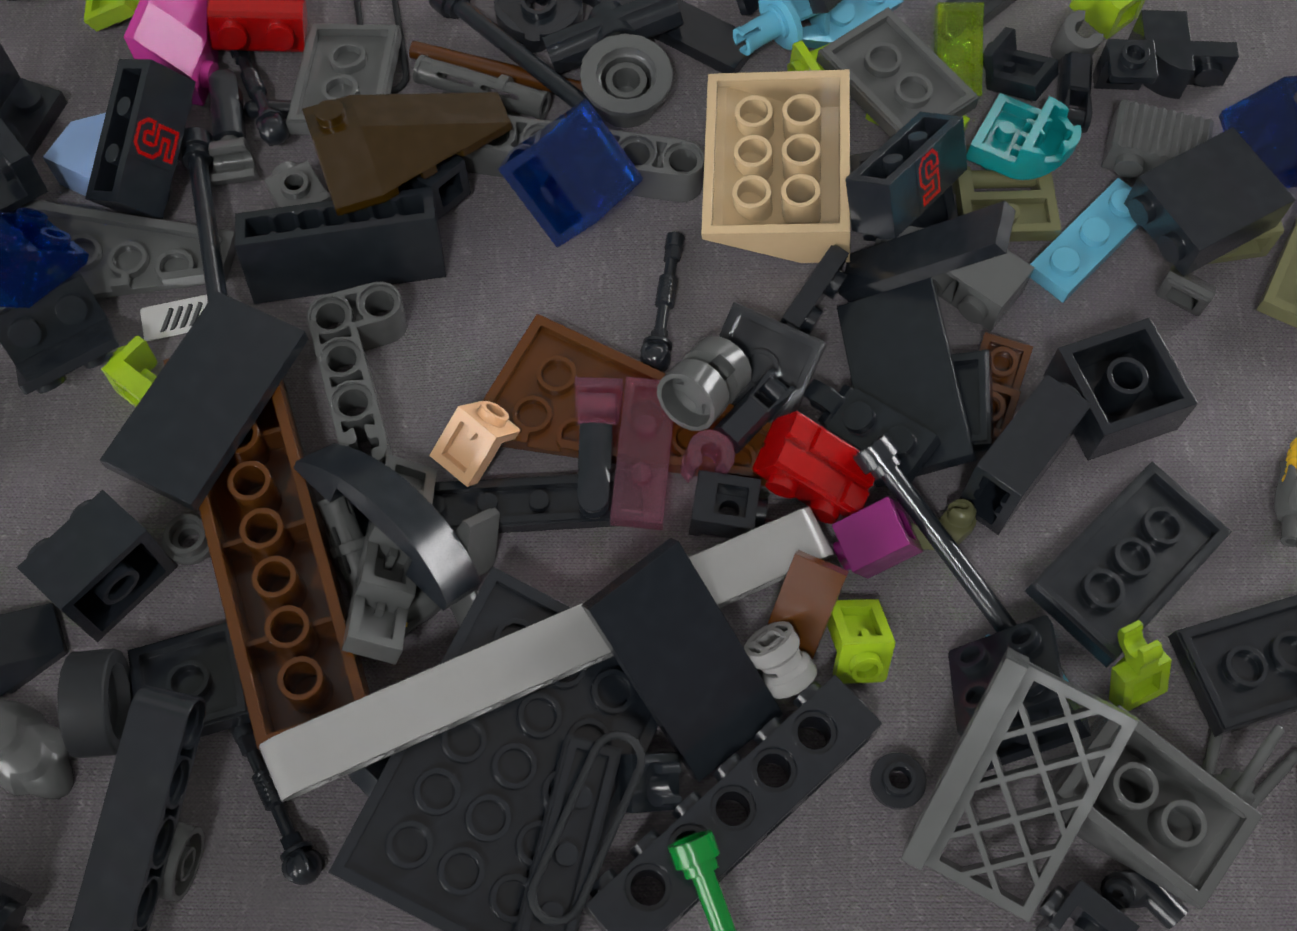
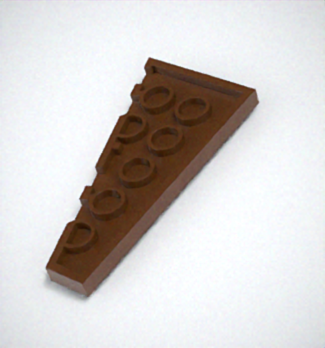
(540, 396)

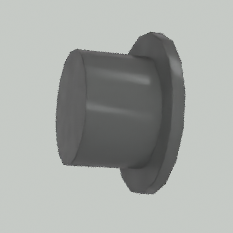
(626, 78)

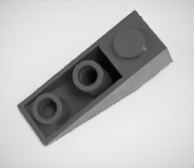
(983, 289)

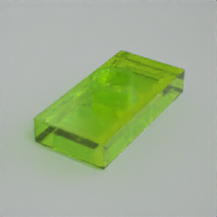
(960, 40)

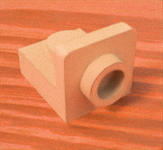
(473, 440)

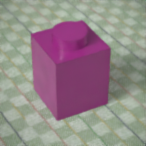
(875, 538)

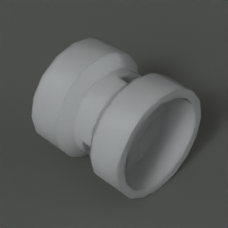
(778, 655)

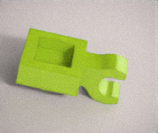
(1142, 672)

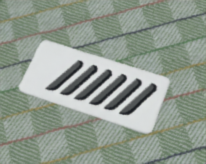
(171, 317)

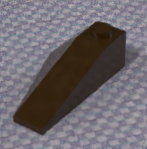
(387, 139)

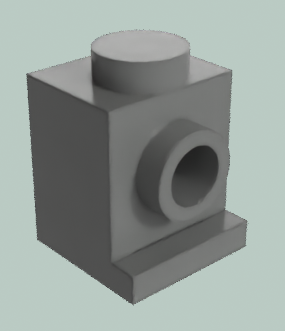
(295, 185)

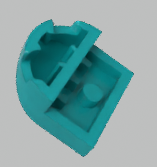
(1024, 139)

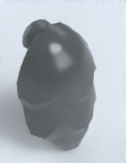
(32, 754)

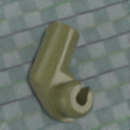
(957, 520)

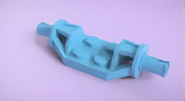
(783, 19)

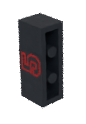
(140, 138)
(906, 174)

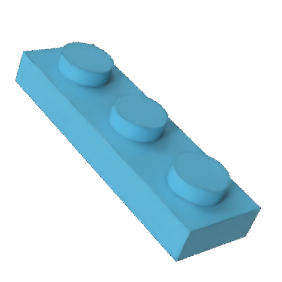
(1085, 243)

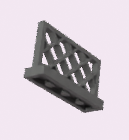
(972, 758)

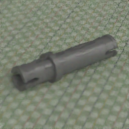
(434, 73)

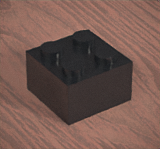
(1129, 383)
(97, 565)

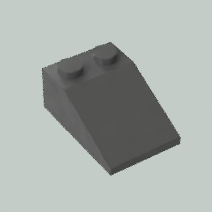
(1160, 813)

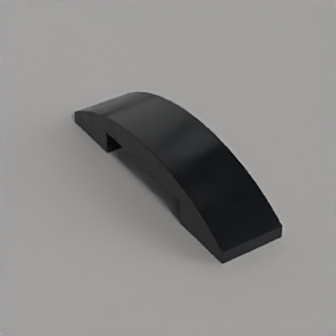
(402, 513)

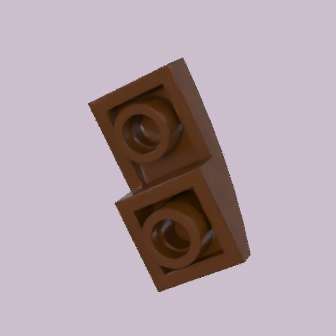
(1008, 370)
(809, 598)

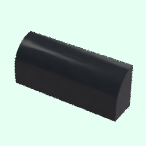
(315, 252)

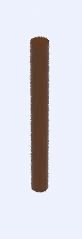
(480, 64)

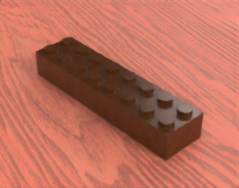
(279, 580)

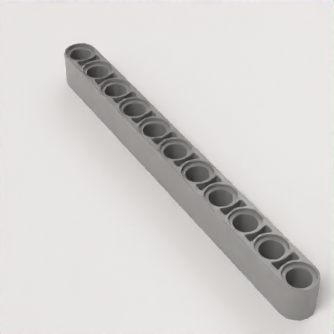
(509, 667)

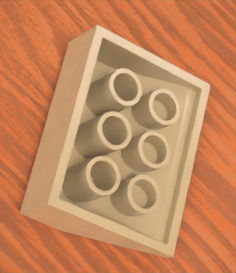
(778, 162)

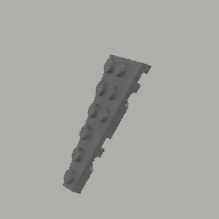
(134, 251)

